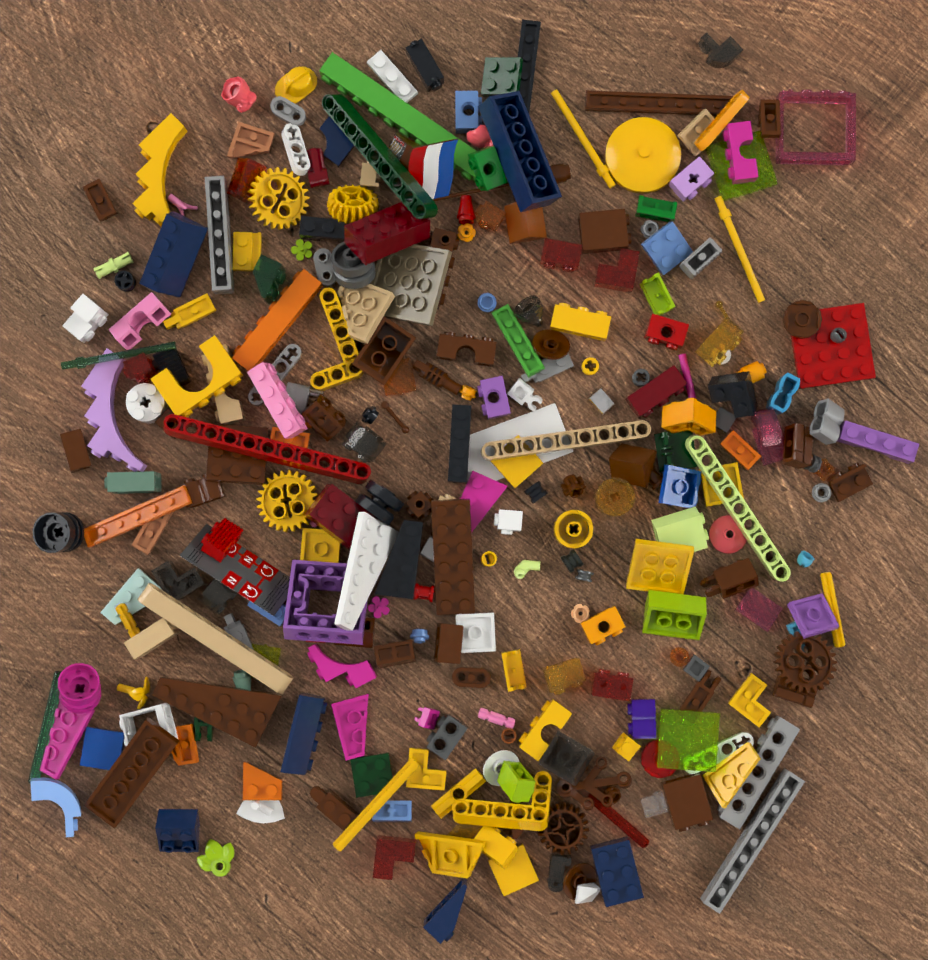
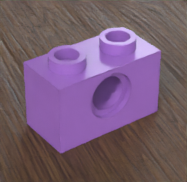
(501, 407)

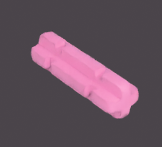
(496, 718)

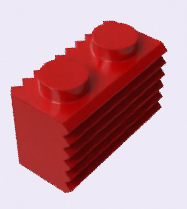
(221, 540)

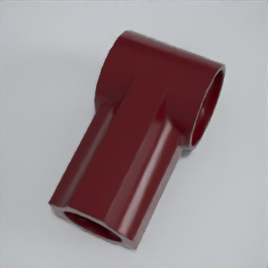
(317, 172)

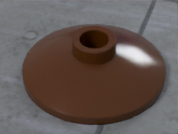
(551, 344)
(579, 874)

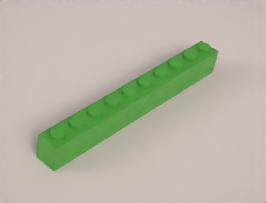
(392, 109)

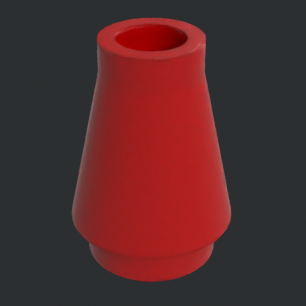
(466, 211)

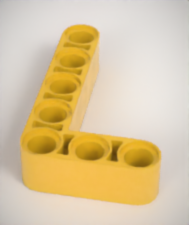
(342, 343)
(509, 810)

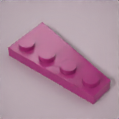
(482, 494)
(64, 737)

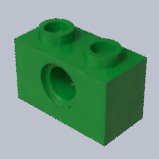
(495, 175)

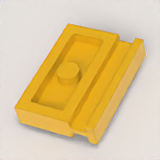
(246, 250)

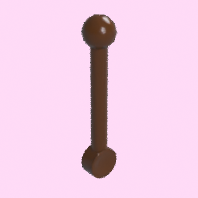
(385, 405)

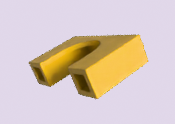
(224, 374)

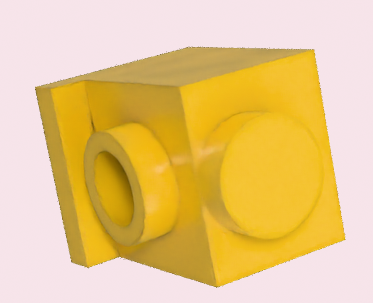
(626, 746)

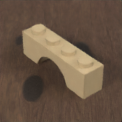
(228, 409)

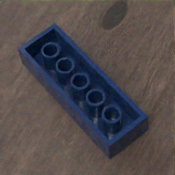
(519, 151)

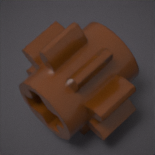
(573, 486)

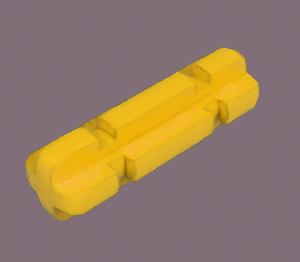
(127, 619)

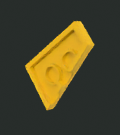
(732, 773)

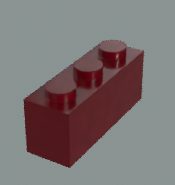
(656, 392)

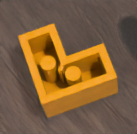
(689, 416)

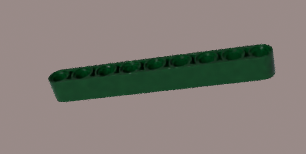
(379, 156)

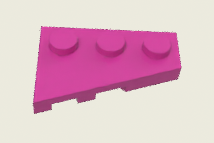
(351, 725)

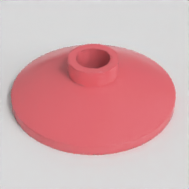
(718, 536)

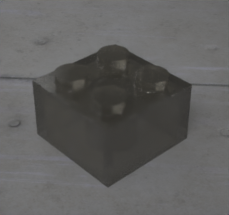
(566, 758)

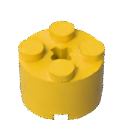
(584, 528)

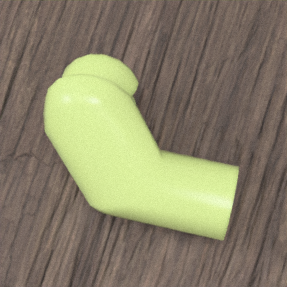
(524, 566)

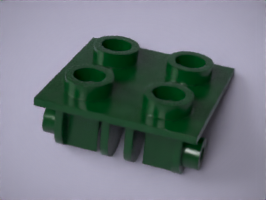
(672, 450)

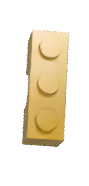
(532, 741)

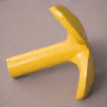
(137, 694)

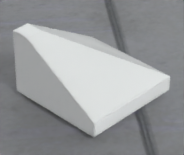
(586, 892)

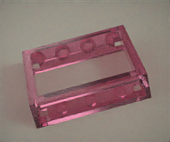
(819, 158)

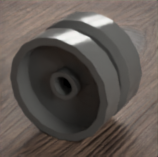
(349, 269)

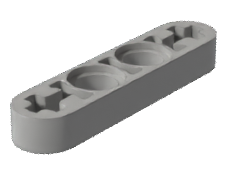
(293, 359)

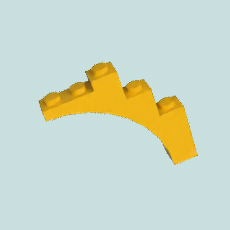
(157, 150)

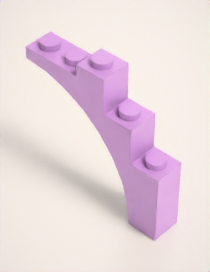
(107, 439)

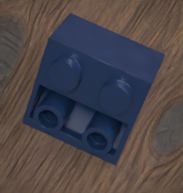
(178, 830)

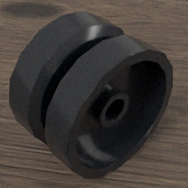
(379, 502)

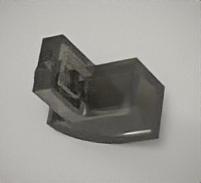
(721, 55)

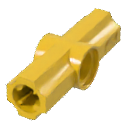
(468, 784)

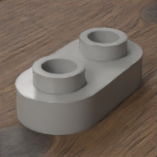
(289, 111)
(324, 267)

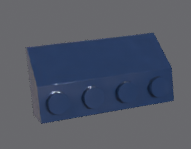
(173, 255)
(303, 734)

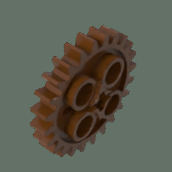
(794, 674)

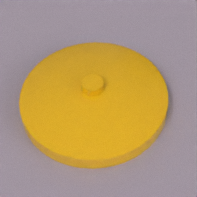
(643, 155)

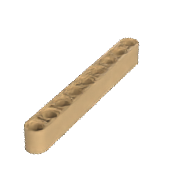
(575, 441)
(215, 638)

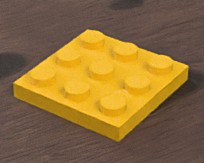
(659, 566)

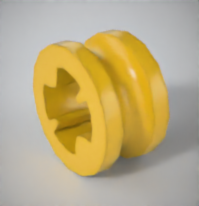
(593, 361)

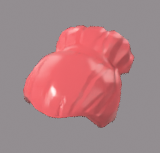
(238, 94)
(479, 137)

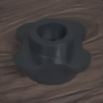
(369, 415)

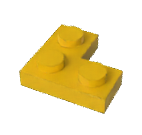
(745, 700)
(423, 777)

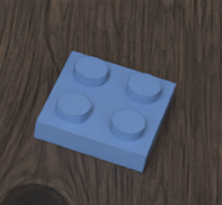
(667, 248)

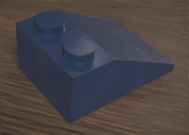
(443, 917)

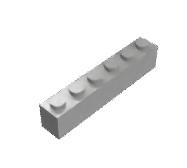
(219, 235)

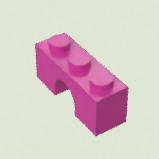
(740, 169)

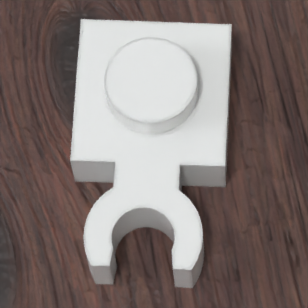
(522, 393)

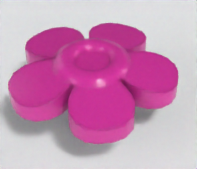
(379, 606)

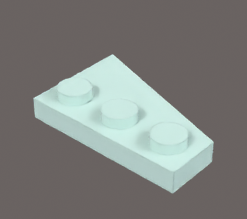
(129, 595)

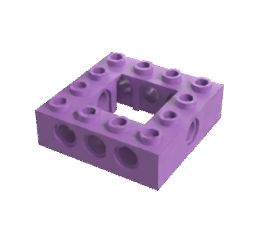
(314, 627)

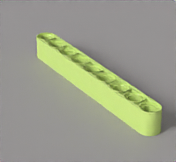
(745, 513)

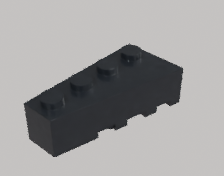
(402, 566)

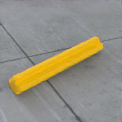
(830, 596)

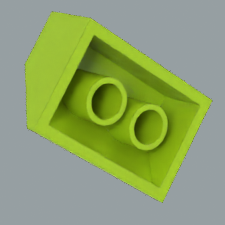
(674, 615)

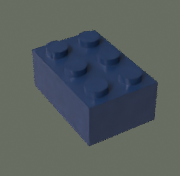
(616, 871)

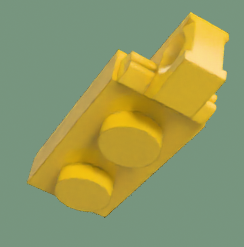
(190, 312)

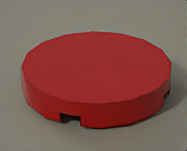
(649, 761)

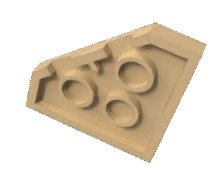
(364, 309)

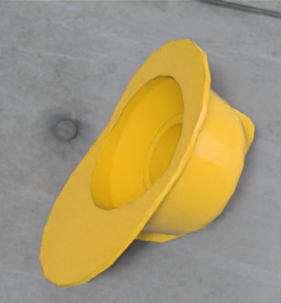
(296, 84)

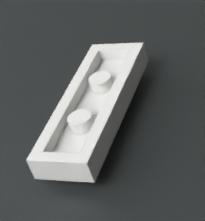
(392, 77)

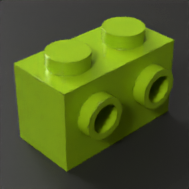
(516, 781)

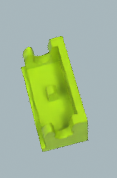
(657, 295)

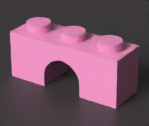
(128, 327)

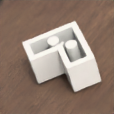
(85, 319)

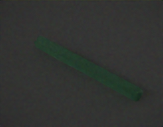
(47, 724)

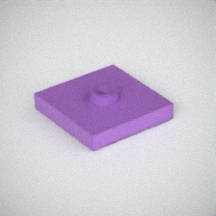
(813, 615)

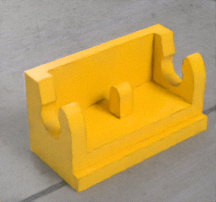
(513, 670)

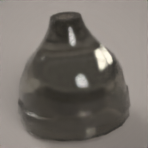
(530, 310)

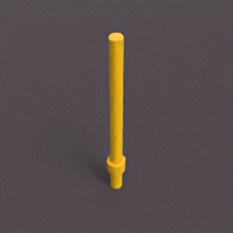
(602, 169)
(725, 215)

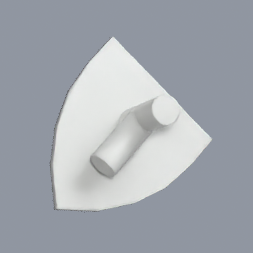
(261, 811)

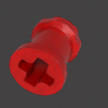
(424, 592)

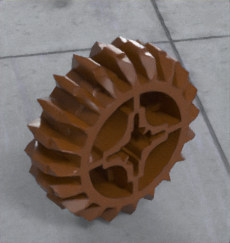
(571, 826)

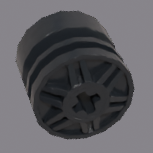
(58, 532)

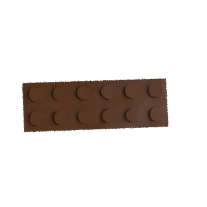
(453, 556)
(131, 772)

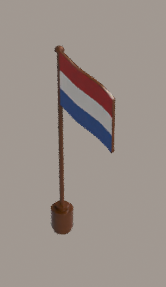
(434, 165)

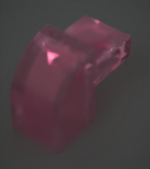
(767, 427)

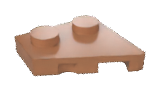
(250, 141)

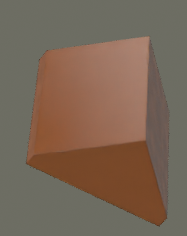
(524, 225)

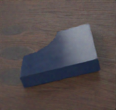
(338, 144)

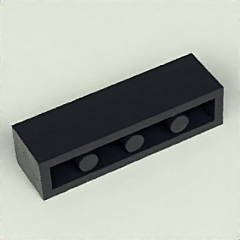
(459, 444)

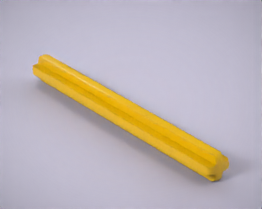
(375, 805)

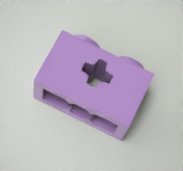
(697, 169)

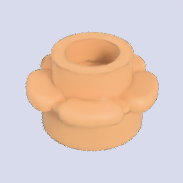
(585, 613)

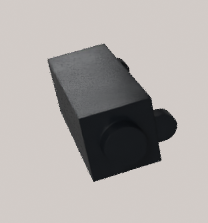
(425, 65)

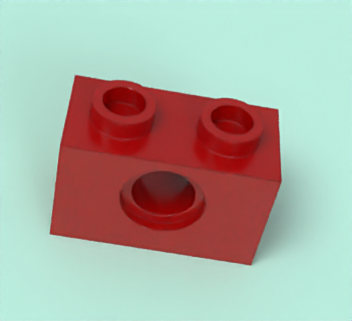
(677, 329)

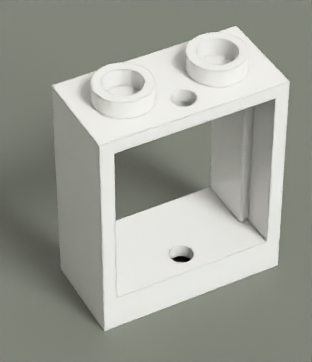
(164, 718)

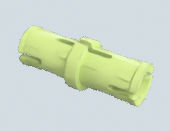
(113, 265)

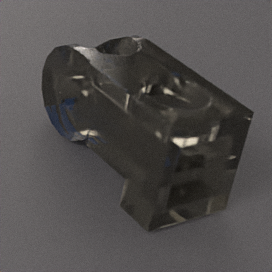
(556, 871)

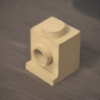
(369, 177)

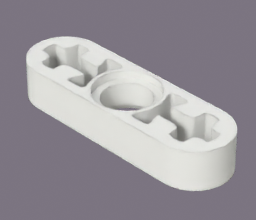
(294, 157)

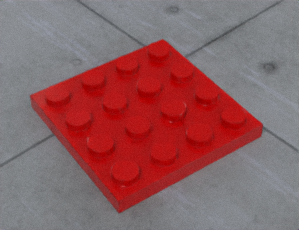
(829, 363)

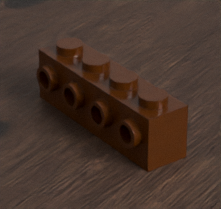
(445, 240)

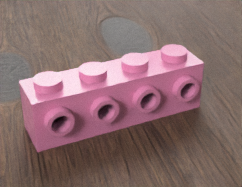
(277, 400)

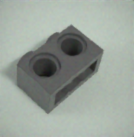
(450, 739)

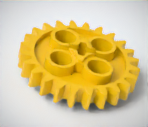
(263, 189)
(270, 505)

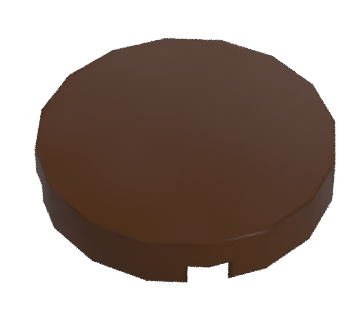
(802, 319)

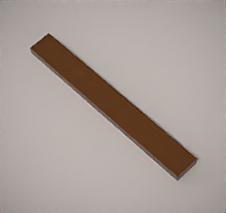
(654, 102)

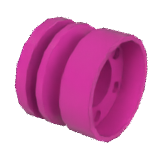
(83, 679)

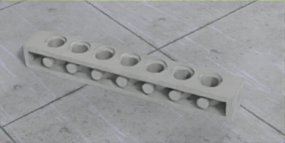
(752, 840)

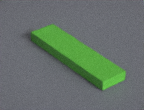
(518, 340)

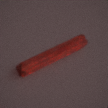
(620, 822)

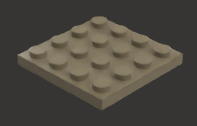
(416, 280)

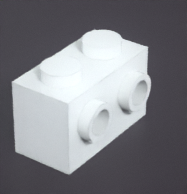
(508, 521)

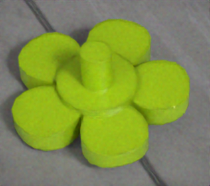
(302, 249)

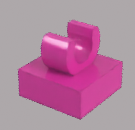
(428, 717)

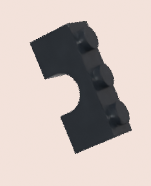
(321, 228)

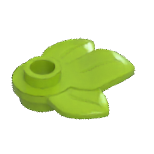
(214, 855)

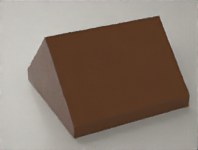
(632, 464)

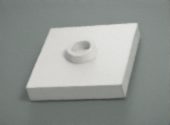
(477, 632)

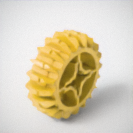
(351, 203)

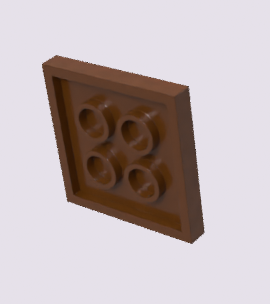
(235, 467)

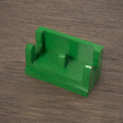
(656, 209)

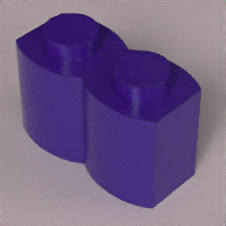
(642, 718)

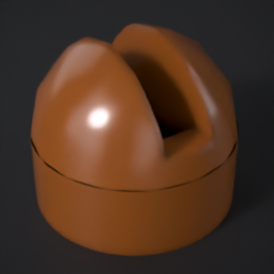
(506, 732)

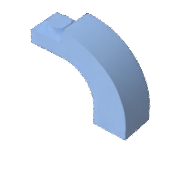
(63, 795)

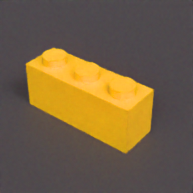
(580, 322)

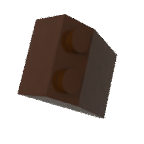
(384, 351)

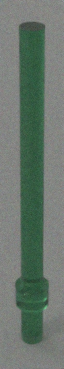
(82, 362)

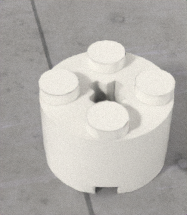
(137, 398)

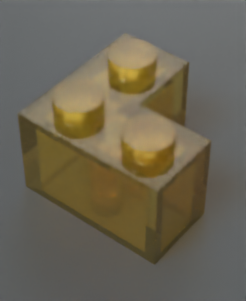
(722, 339)
(562, 675)

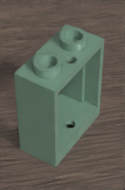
(133, 482)

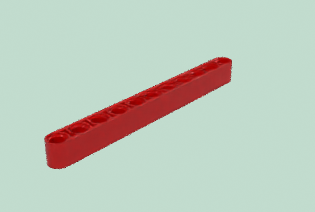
(260, 442)

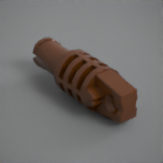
(436, 377)

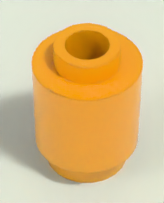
(756, 369)

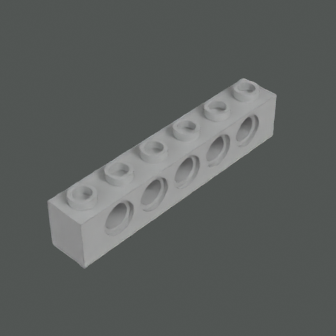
(768, 766)

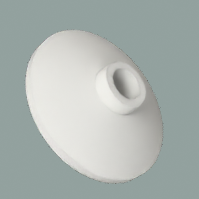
(491, 769)

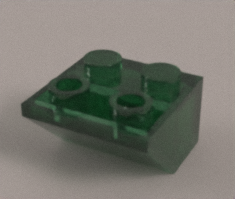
(269, 276)

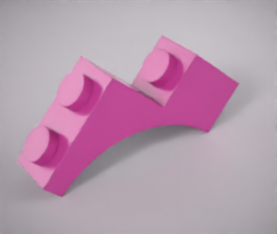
(328, 668)

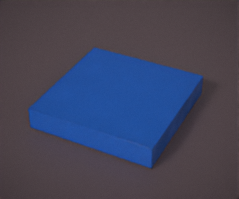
(101, 747)

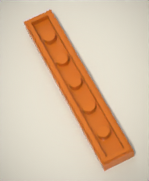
(137, 516)

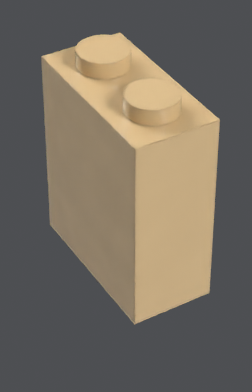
(151, 638)

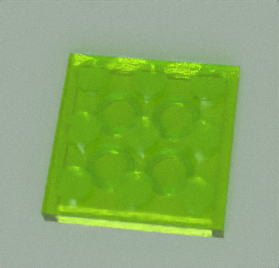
(719, 164)
(688, 740)

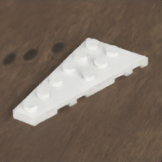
(367, 556)

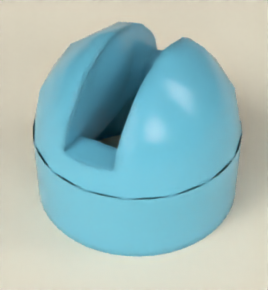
(805, 559)

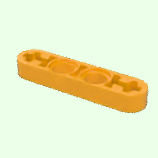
(721, 120)

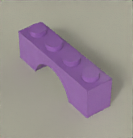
(881, 442)

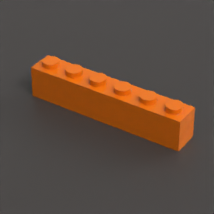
(278, 320)

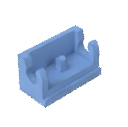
(394, 812)

